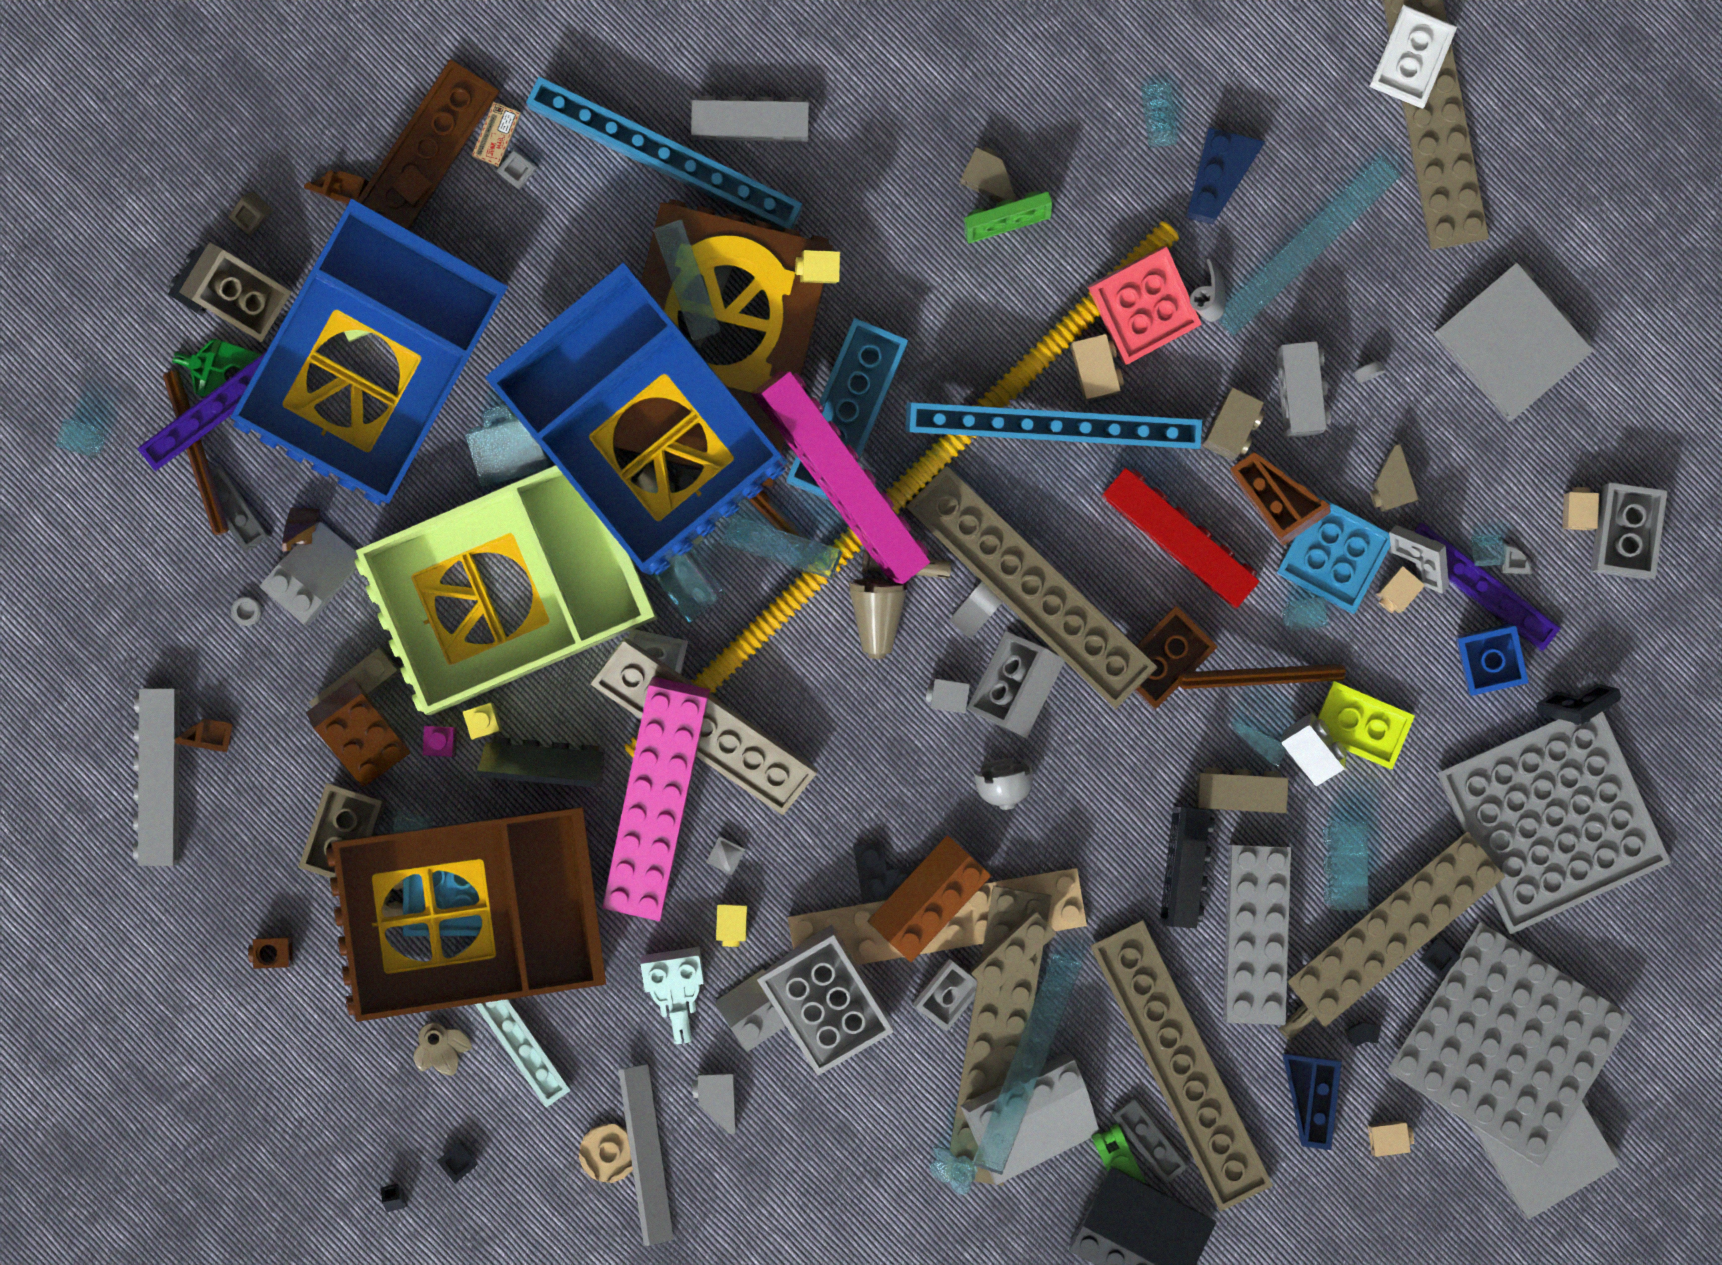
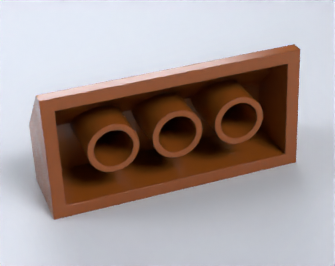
(929, 898)

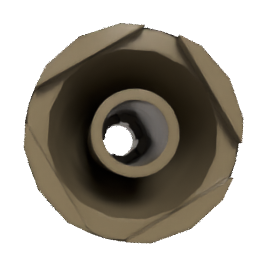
(877, 613)

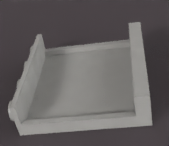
(1514, 341)
(1573, 1163)

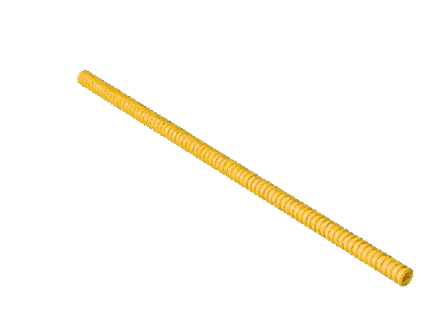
(920, 474)

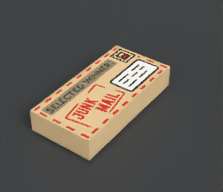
(496, 134)

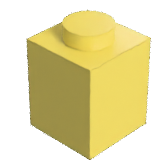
(818, 266)
(482, 721)
(731, 924)

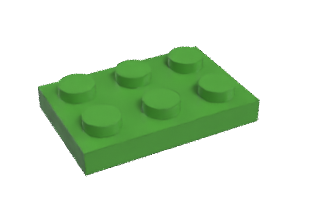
(1007, 216)

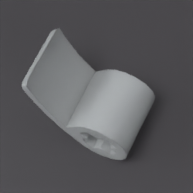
(1210, 300)
(976, 610)

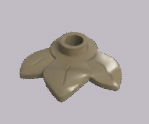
(443, 1052)

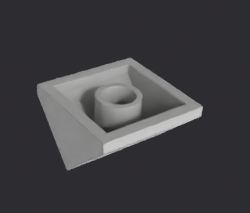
(946, 994)

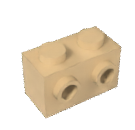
(1096, 367)

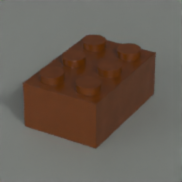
(1174, 648)
(358, 732)

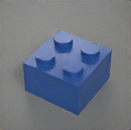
(1491, 659)

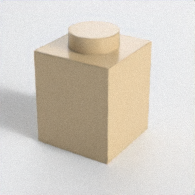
(1580, 509)
(1399, 590)
(1390, 1138)

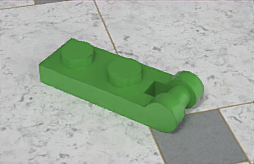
(1120, 1157)

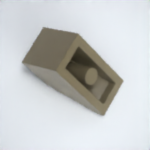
(988, 175)
(1393, 483)

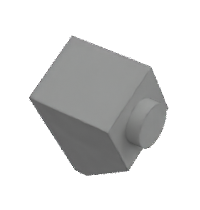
(717, 1097)

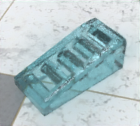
(1160, 133)
(1268, 747)

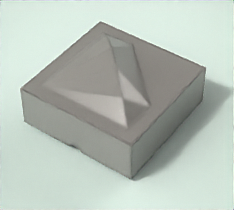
(725, 855)

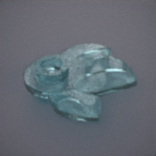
(957, 1171)

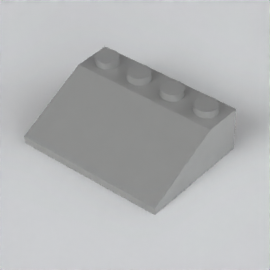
(825, 1001)
(1054, 1122)

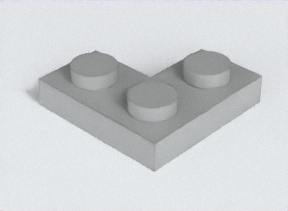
(1426, 553)

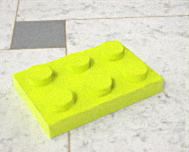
(1365, 724)

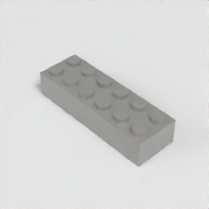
(1256, 934)

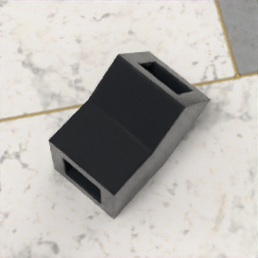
(1363, 1032)
(393, 1203)

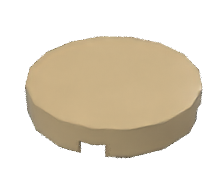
(606, 1153)

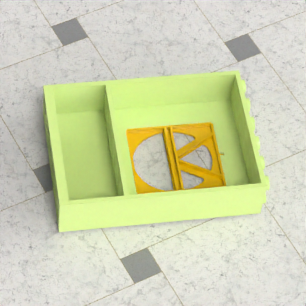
(577, 572)

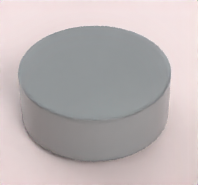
(1369, 371)
(246, 611)

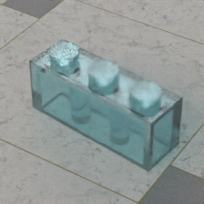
(1346, 865)

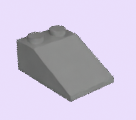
(311, 574)

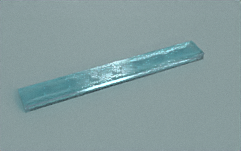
(1308, 245)
(1027, 1064)

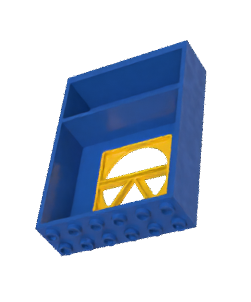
(411, 297)
(588, 371)

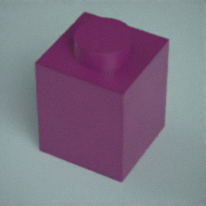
(439, 741)

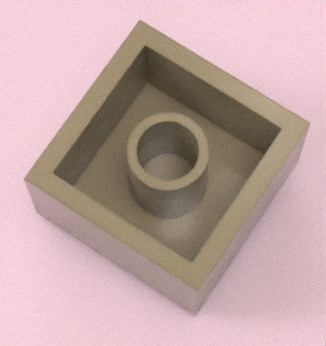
(1233, 424)

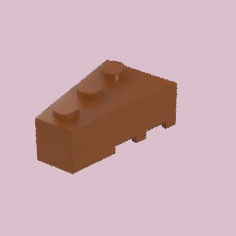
(1277, 498)

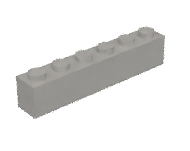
(157, 777)

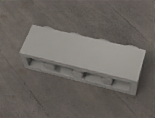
(750, 119)

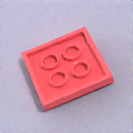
(1144, 305)

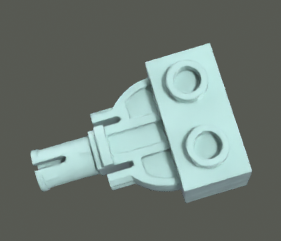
(674, 980)

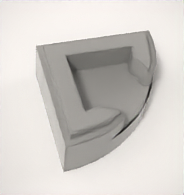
(1515, 561)

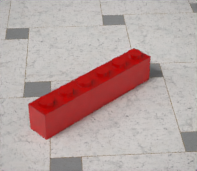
(1180, 538)

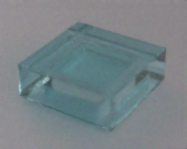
(1487, 550)

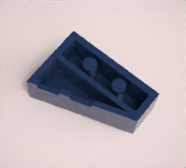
(1219, 171)
(1314, 1095)

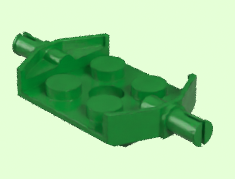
(212, 364)

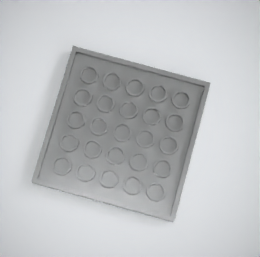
(1555, 818)
(1510, 1044)

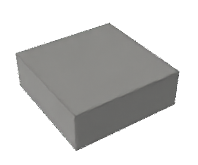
(516, 169)

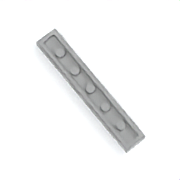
(645, 1154)

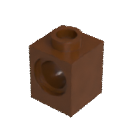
(284, 949)

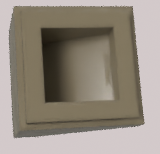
(250, 213)

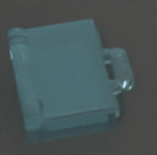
(504, 448)

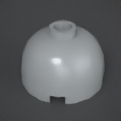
(1004, 782)

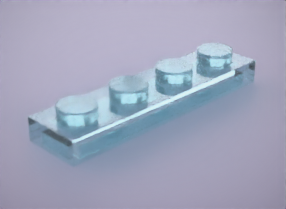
(687, 280)
(782, 547)

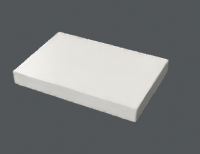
(1413, 56)

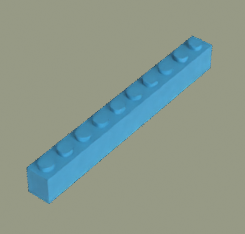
(663, 155)
(1053, 425)

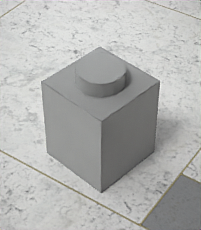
(948, 696)

